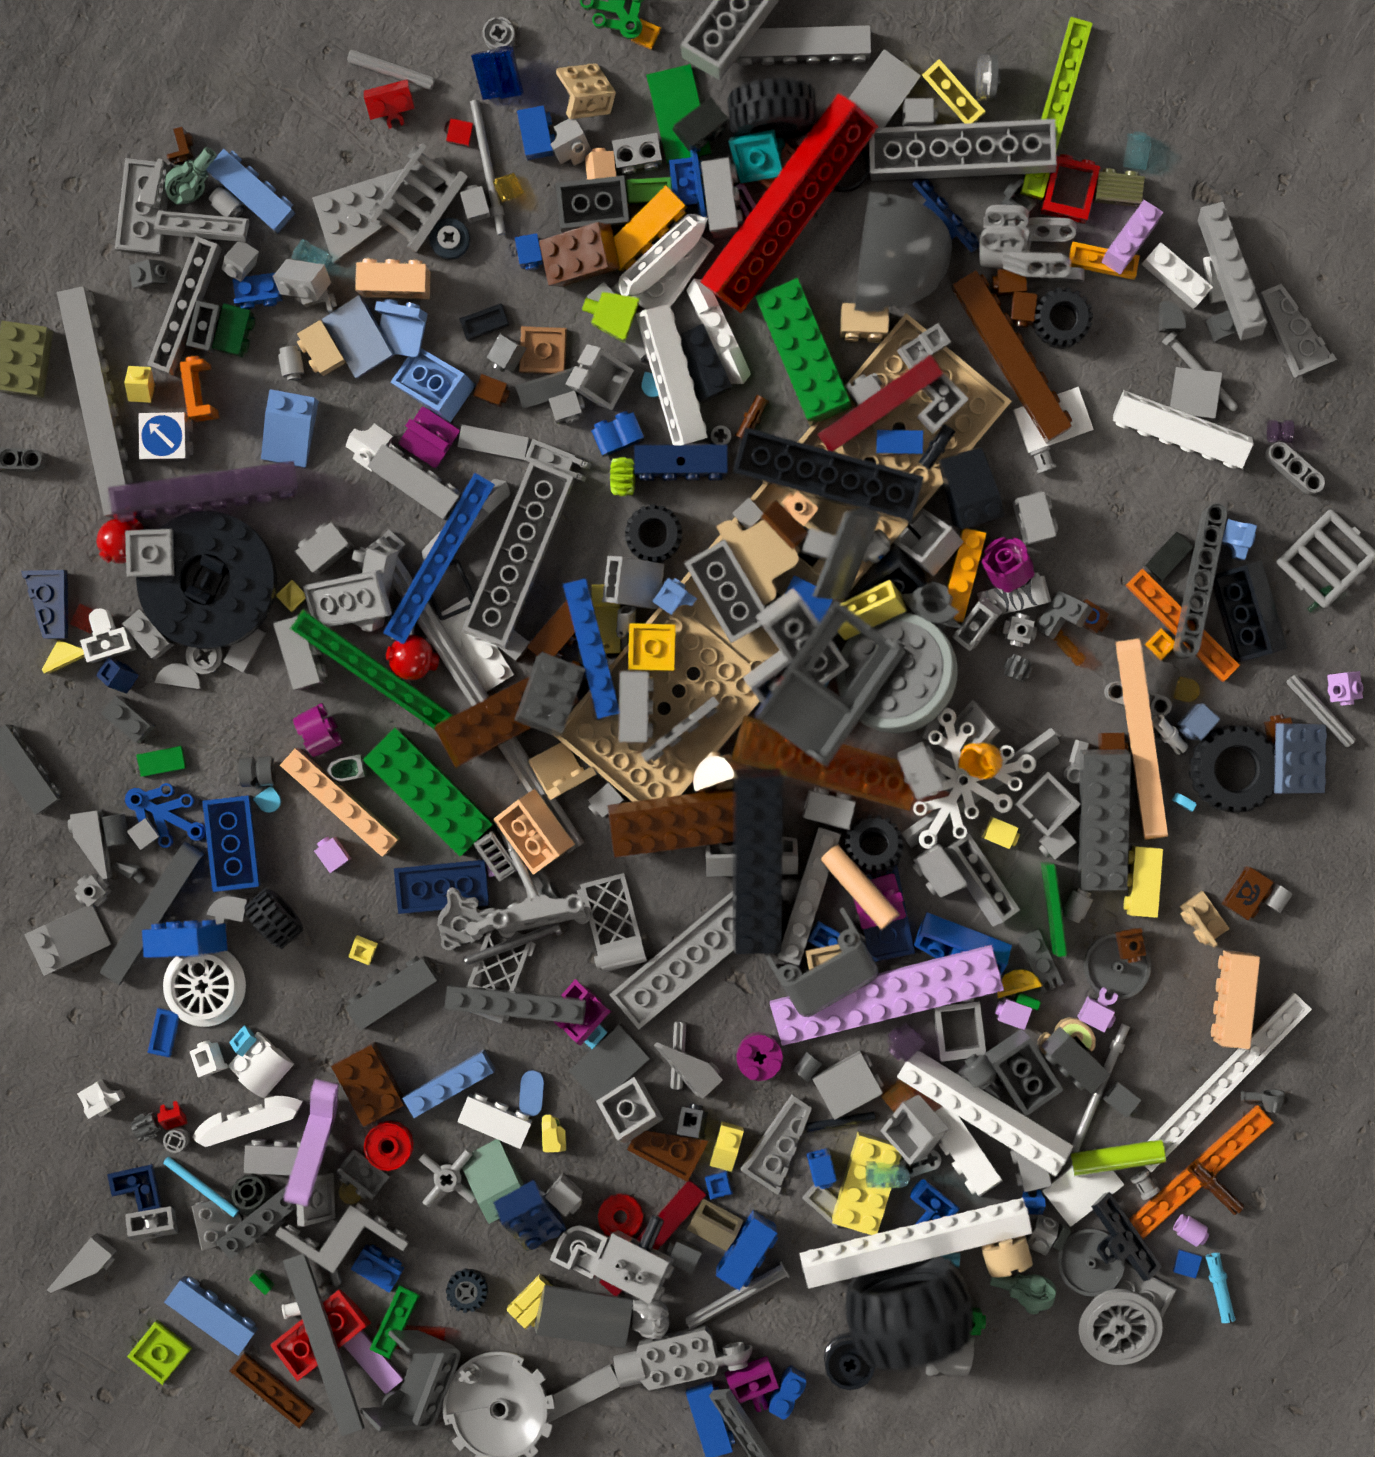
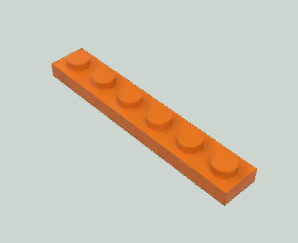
(1168, 612)

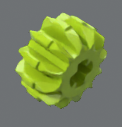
(622, 476)

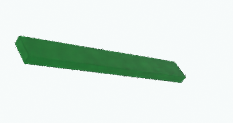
(369, 670)

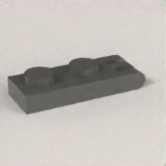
(1040, 959)

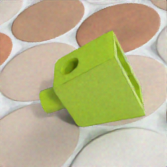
(612, 314)

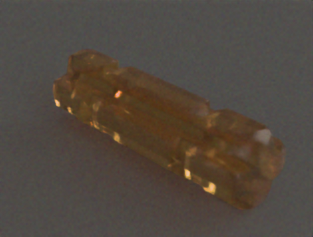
(1069, 648)

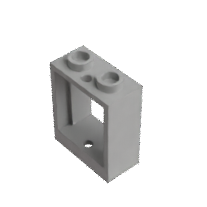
(959, 1052)

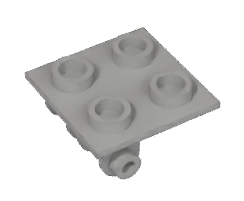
(212, 1222)

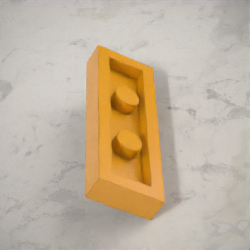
(1091, 258)

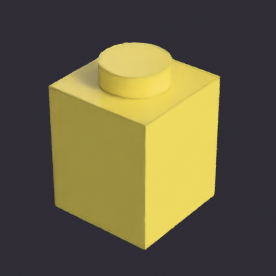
(139, 384)
(1001, 833)

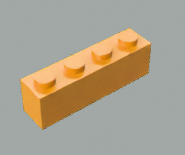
(647, 225)
(964, 570)

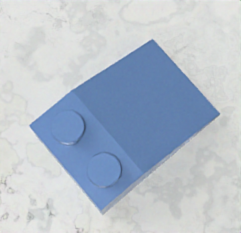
(434, 384)
(288, 427)

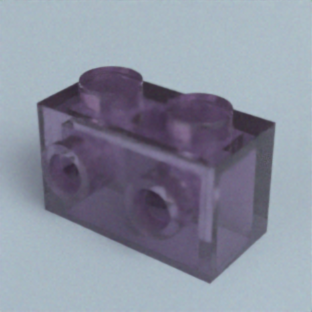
(904, 1042)

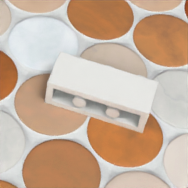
(1177, 275)
(495, 1120)

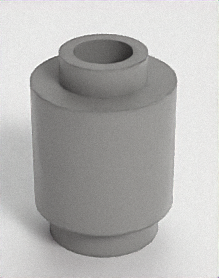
(226, 202)
(291, 363)
(1077, 905)

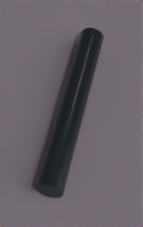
(841, 1121)

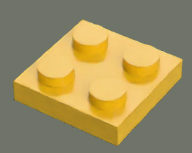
(651, 647)

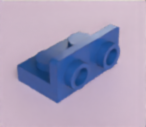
(256, 290)
(378, 1267)

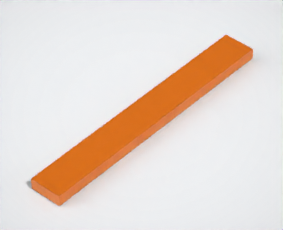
(1213, 1159)

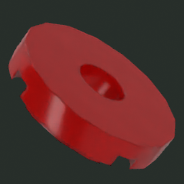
(616, 1203)

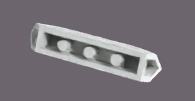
(662, 255)
(718, 331)
(218, 1129)

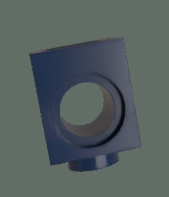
(117, 675)

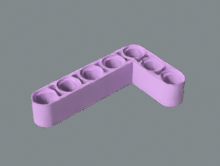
(314, 1142)

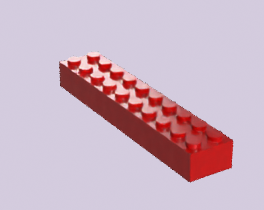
(789, 203)

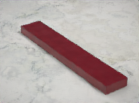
(881, 403)
(673, 1215)

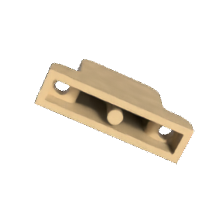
(760, 555)

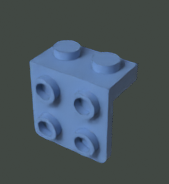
(402, 326)

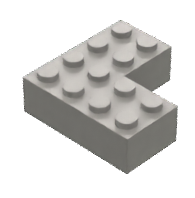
(790, 626)

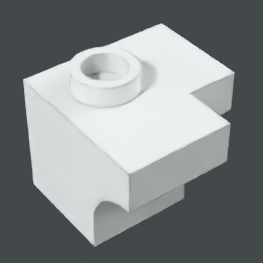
(367, 443)
(99, 1098)

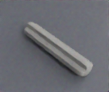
(678, 1044)

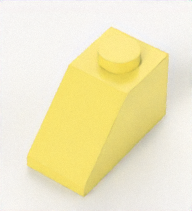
(726, 1146)

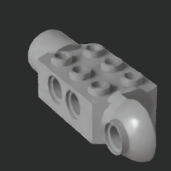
(678, 1359)

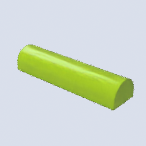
(1118, 1157)

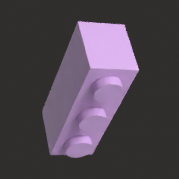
(1132, 237)

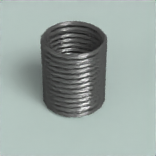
(115, 830)

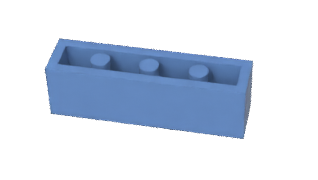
(251, 191)
(449, 1083)
(211, 1315)

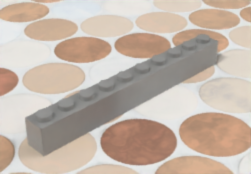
(94, 391)

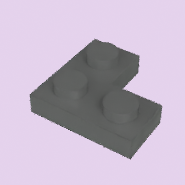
(1062, 609)

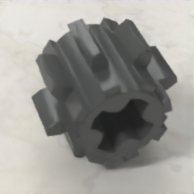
(1018, 668)
(145, 1126)

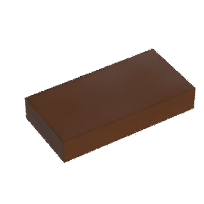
(784, 524)

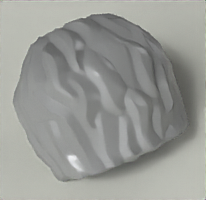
(650, 1319)

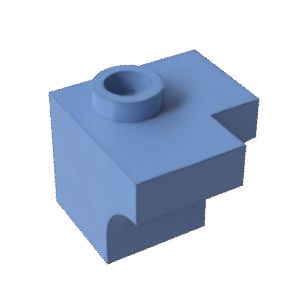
(1239, 538)
(673, 596)

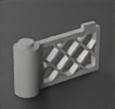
(529, 948)
(621, 952)

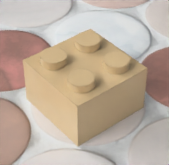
(862, 324)

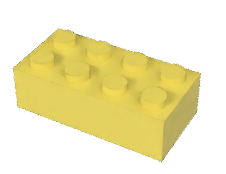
(858, 1205)

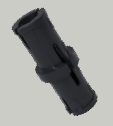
(936, 446)

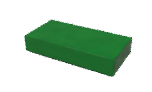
(161, 761)

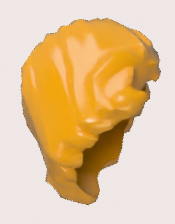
(980, 760)

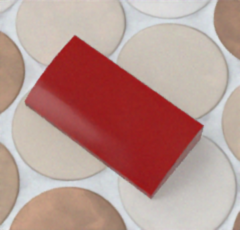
(294, 1345)

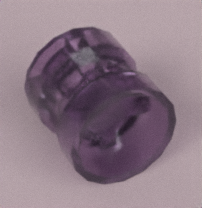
(1280, 431)

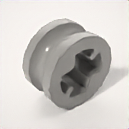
(726, 432)

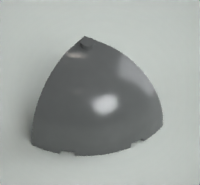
(901, 253)

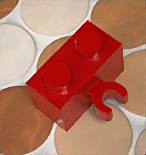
(389, 101)

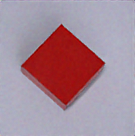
(459, 132)

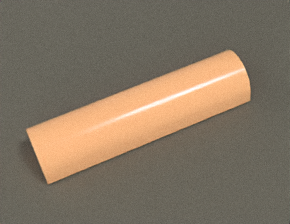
(859, 887)

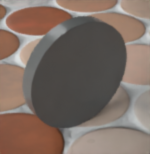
(1107, 970)
(1084, 1268)

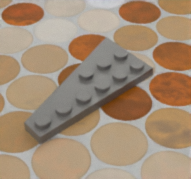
(346, 211)

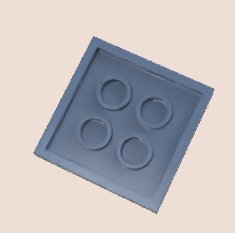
(1300, 758)

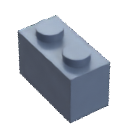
(1197, 722)

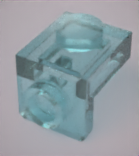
(1137, 150)
(308, 253)

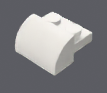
(261, 1066)

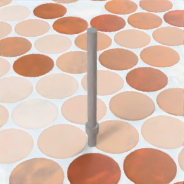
(496, 209)
(1116, 1047)

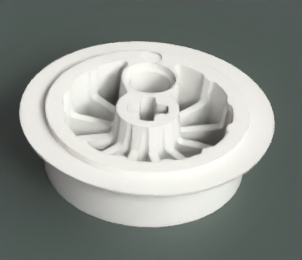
(231, 1004)

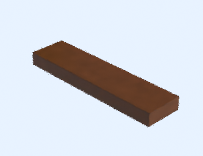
(272, 1390)

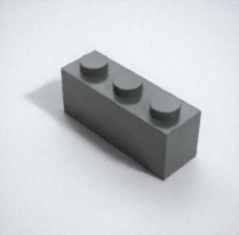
(1074, 1061)

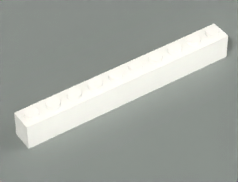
(915, 1243)

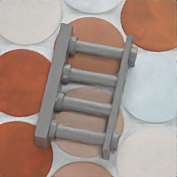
(440, 199)

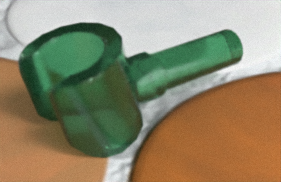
(1324, 591)

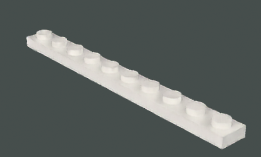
(1230, 1074)

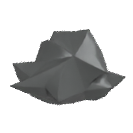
(933, 605)

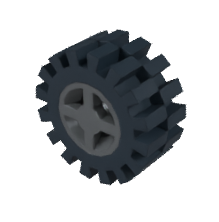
(462, 1297)

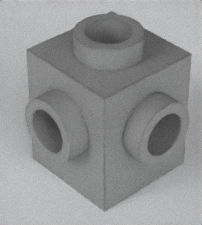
(1011, 634)
(99, 887)

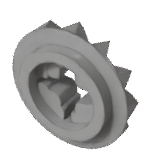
(202, 666)

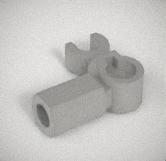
(1072, 773)

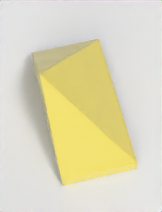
(61, 656)

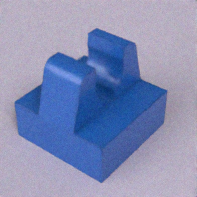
(1036, 1204)

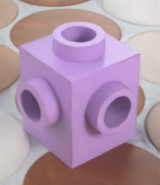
(1345, 687)

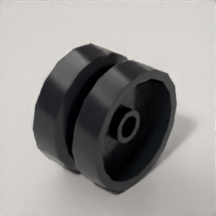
(843, 1374)

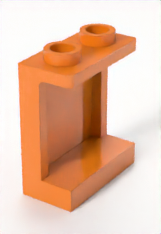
(192, 390)

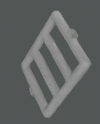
(1316, 531)

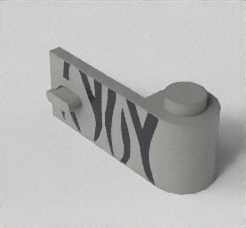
(1029, 595)

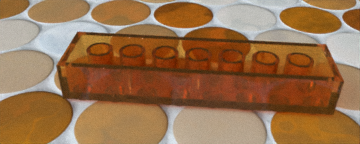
(849, 771)

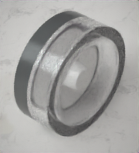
(987, 77)

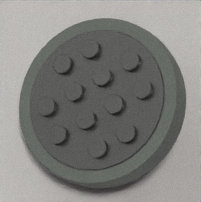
(918, 684)

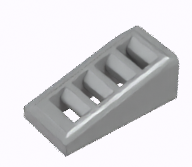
(153, 189)
(492, 836)

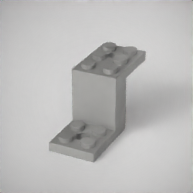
(342, 1237)

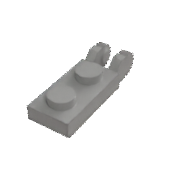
(555, 459)

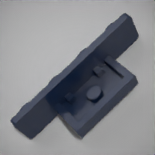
(952, 220)

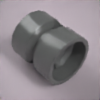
(257, 771)

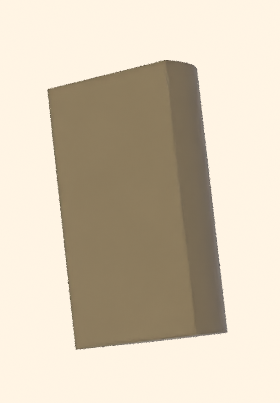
(715, 1224)

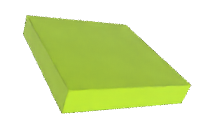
(159, 1352)

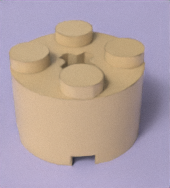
(1007, 1256)

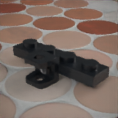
(1124, 1239)

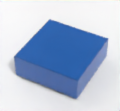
(718, 1185)
(1187, 1263)

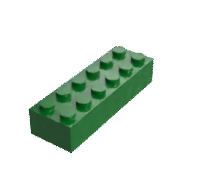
(803, 352)
(428, 791)

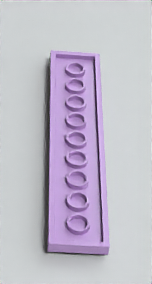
(896, 994)

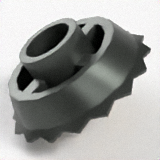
(250, 1193)

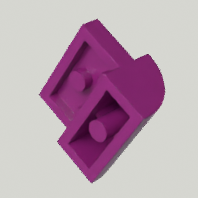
(594, 1013)

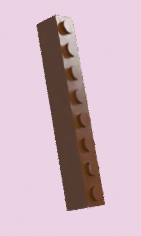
(1011, 356)

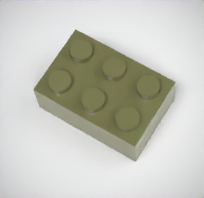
(24, 358)

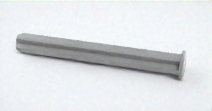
(737, 1296)

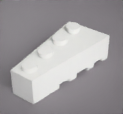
(967, 1154)

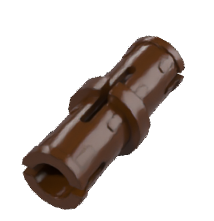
(753, 416)

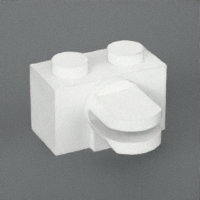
(106, 639)

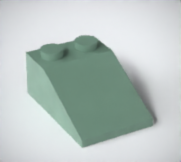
(491, 1176)

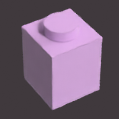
(332, 853)
(1013, 1013)

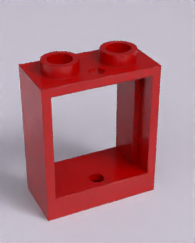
(1063, 211)

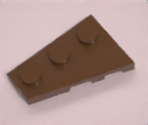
(670, 1152)

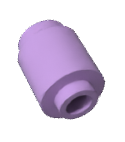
(1191, 1230)

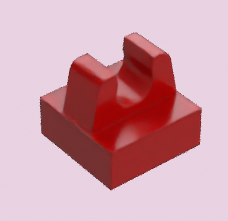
(171, 1118)

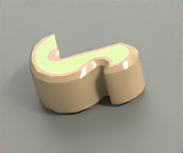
(1073, 1027)

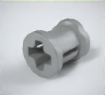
(1039, 461)
(1145, 1184)

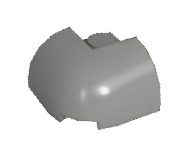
(580, 1250)

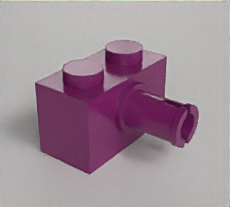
(753, 1382)

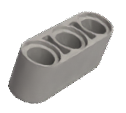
(1306, 470)
(1153, 697)

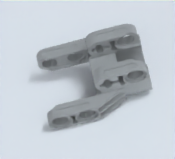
(1008, 242)

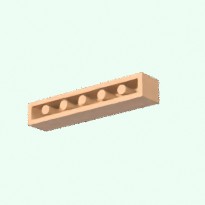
(340, 802)

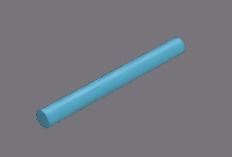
(202, 1187)

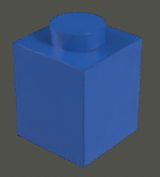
(529, 251)

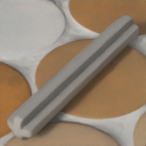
(390, 69)
(1321, 711)

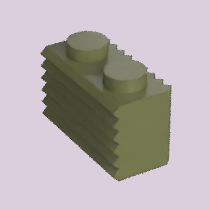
(1119, 188)

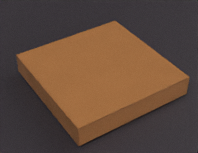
(544, 350)

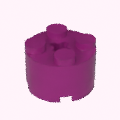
(1008, 564)
(317, 730)
(754, 1068)

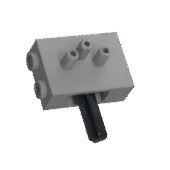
(636, 1264)

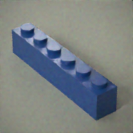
(591, 648)

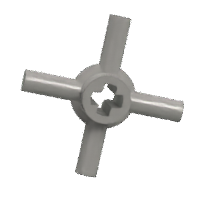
(454, 1171)

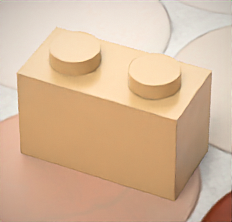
(321, 348)

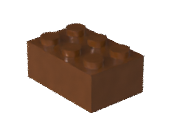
(579, 254)
(368, 1084)

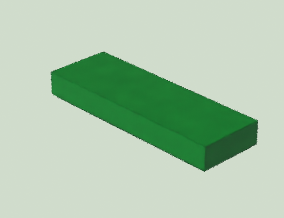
(395, 1319)

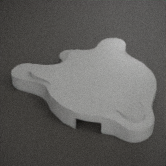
(456, 916)

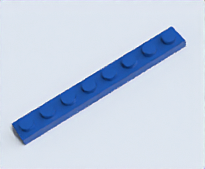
(438, 558)

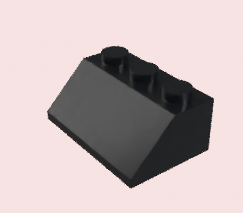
(704, 364)

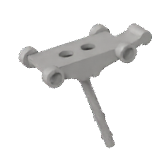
(533, 911)

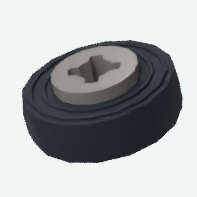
(455, 245)

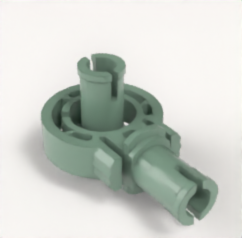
(189, 178)
(1028, 1291)

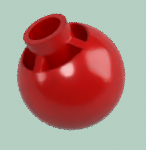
(112, 539)
(412, 658)

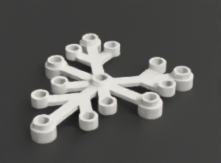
(949, 803)

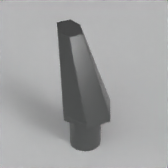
(129, 871)

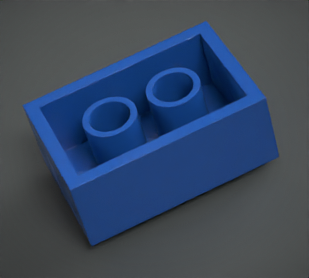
(185, 939)
(747, 1251)

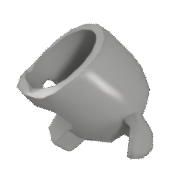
(956, 1364)

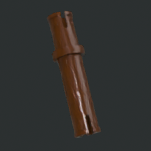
(1210, 1182)

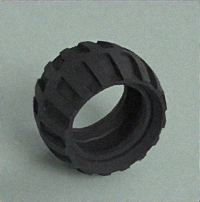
(909, 1314)

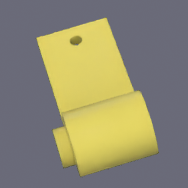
(607, 620)

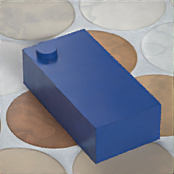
(231, 843)

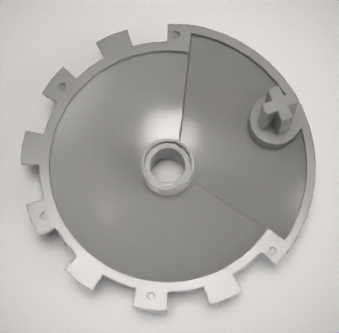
(473, 1406)

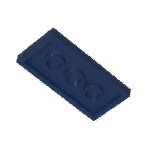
(426, 886)
(895, 938)

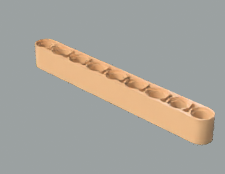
(1141, 739)

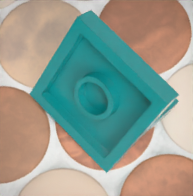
(757, 155)

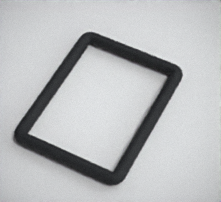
(470, 591)

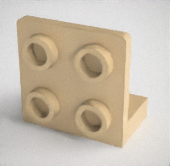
(588, 90)
(559, 770)
(1204, 918)

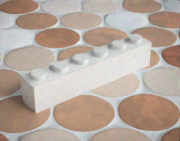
(671, 375)
(1182, 429)

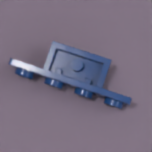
(687, 181)

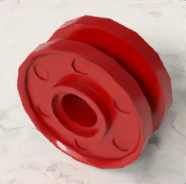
(402, 1141)

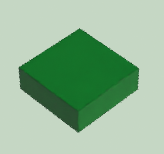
(1027, 1000)
(261, 1281)

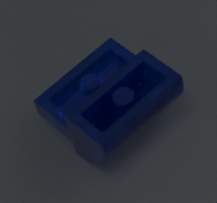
(497, 73)

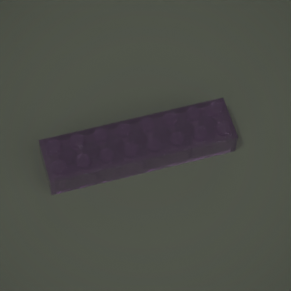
(203, 490)

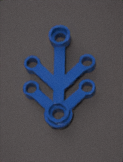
(162, 812)

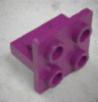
(428, 437)
(888, 888)

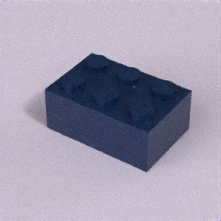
(529, 1216)

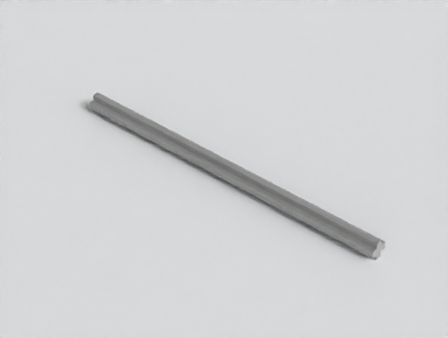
(476, 693)

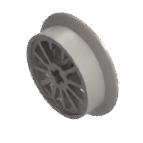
(1120, 1325)

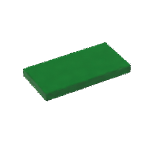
(673, 98)
(1053, 909)

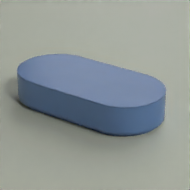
(531, 1092)

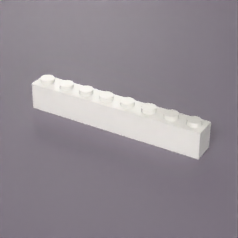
(985, 1112)

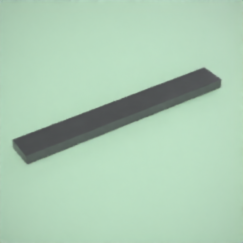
(323, 1344)

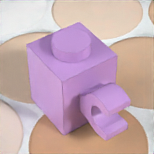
(1097, 1013)

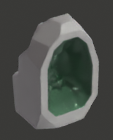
(347, 768)

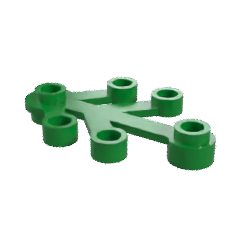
(617, 7)

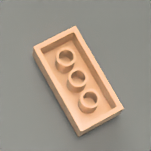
(1235, 999)

